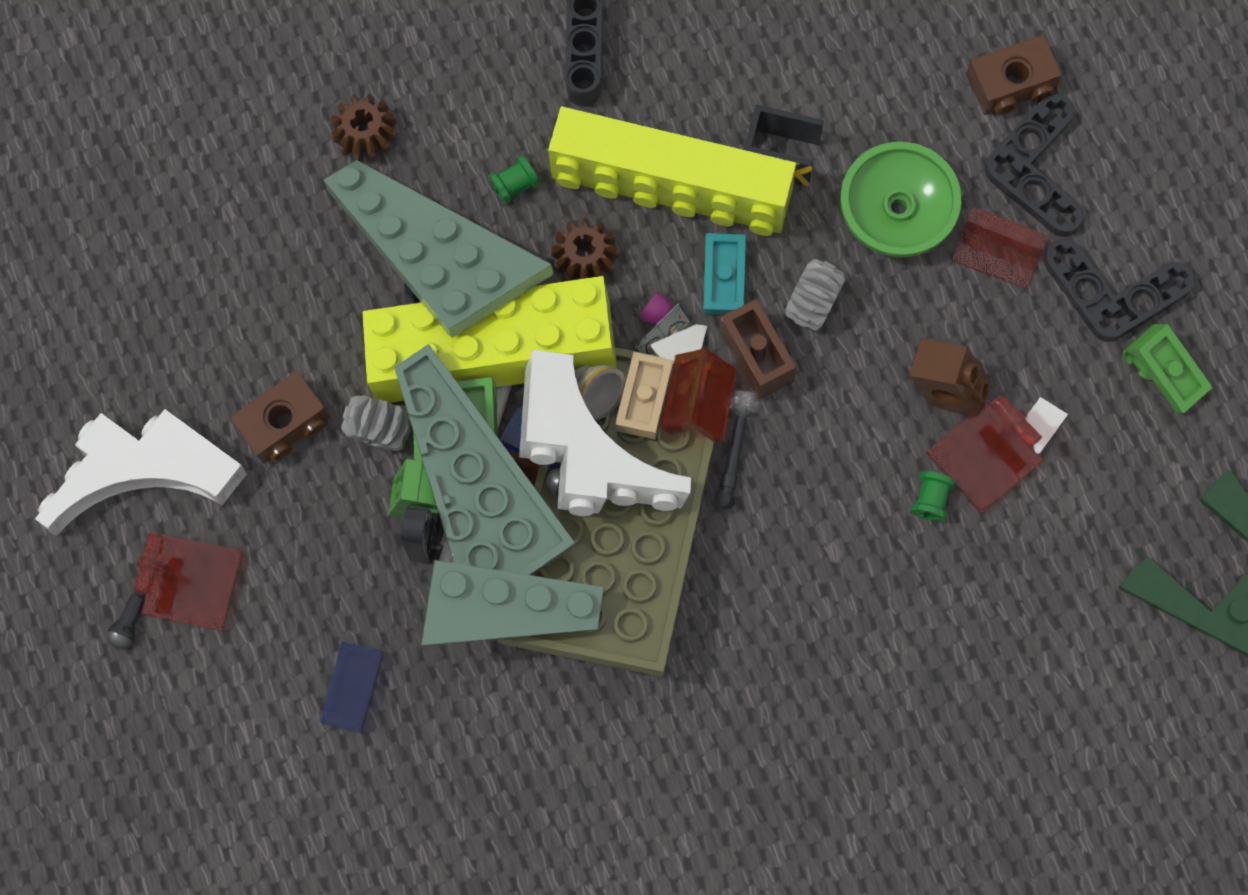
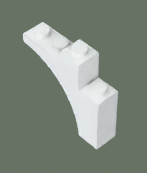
(117, 462)
(591, 464)

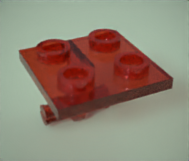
(988, 452)
(187, 580)

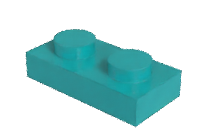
(724, 273)

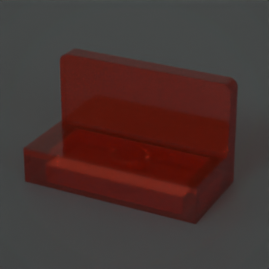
(1000, 248)
(699, 394)

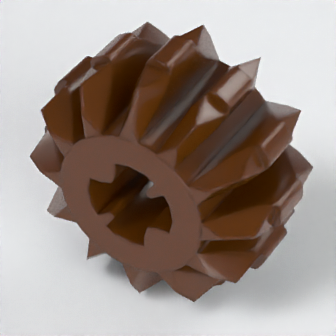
(379, 130)
(567, 250)

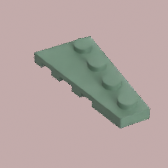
(496, 604)

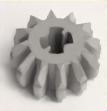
(815, 294)
(376, 423)

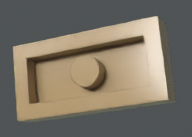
(644, 395)

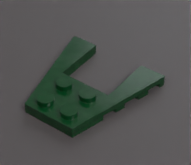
(1230, 617)

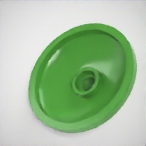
(907, 176)

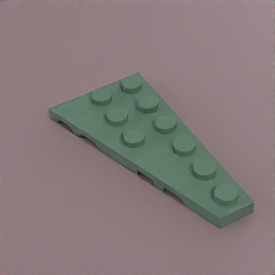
(440, 256)
(480, 492)

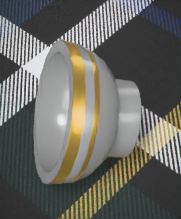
(600, 388)

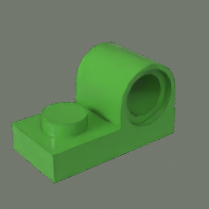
(1167, 363)
(411, 488)

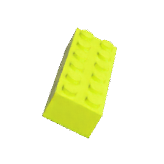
(671, 171)
(549, 317)

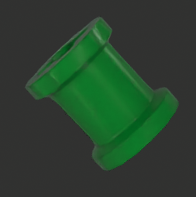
(514, 180)
(933, 496)

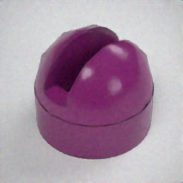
(656, 309)

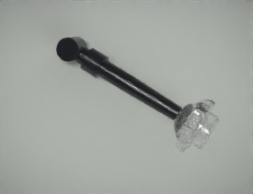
(743, 406)

